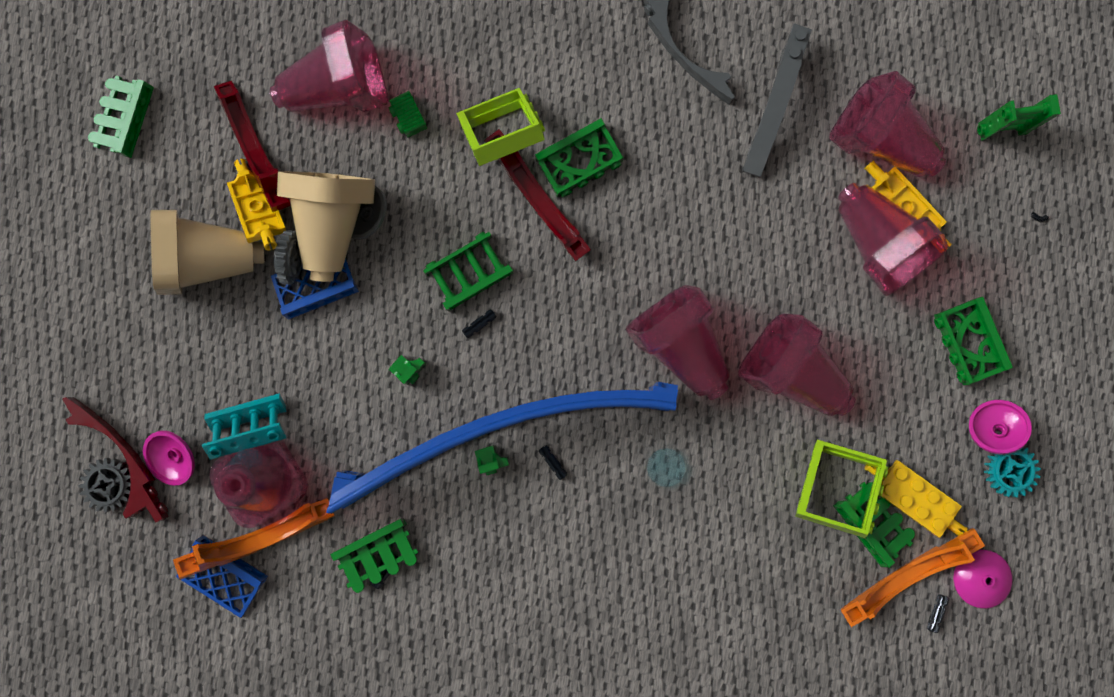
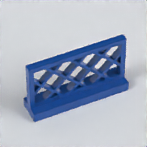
(315, 299)
(241, 570)

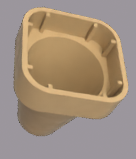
(324, 216)
(197, 252)

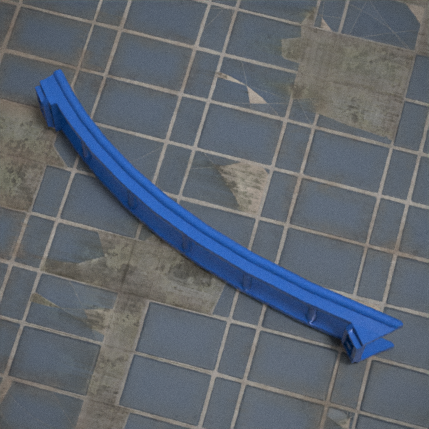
(352, 486)

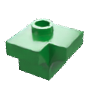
(407, 370)
(489, 460)

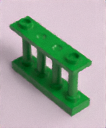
(1021, 119)
(468, 290)

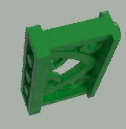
(588, 134)
(997, 352)

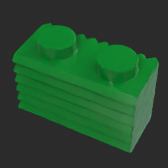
(408, 114)

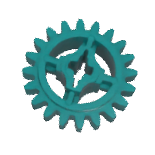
(1020, 483)

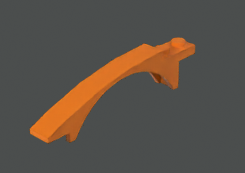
(223, 552)
(951, 554)

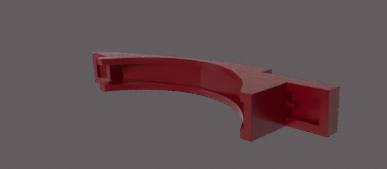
(256, 158)
(541, 203)
(141, 493)

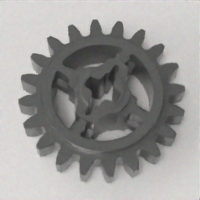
(287, 258)
(91, 488)

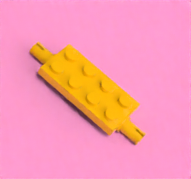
(904, 194)
(253, 209)
(920, 500)

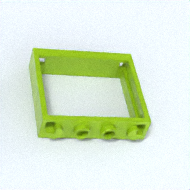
(508, 143)
(876, 490)

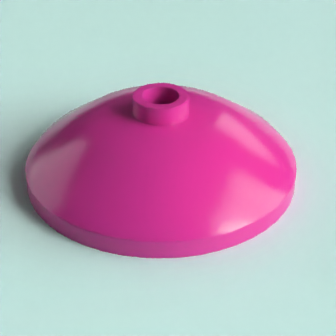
(1000, 416)
(168, 457)
(971, 580)

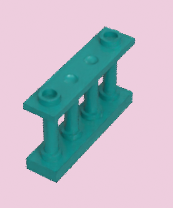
(241, 414)

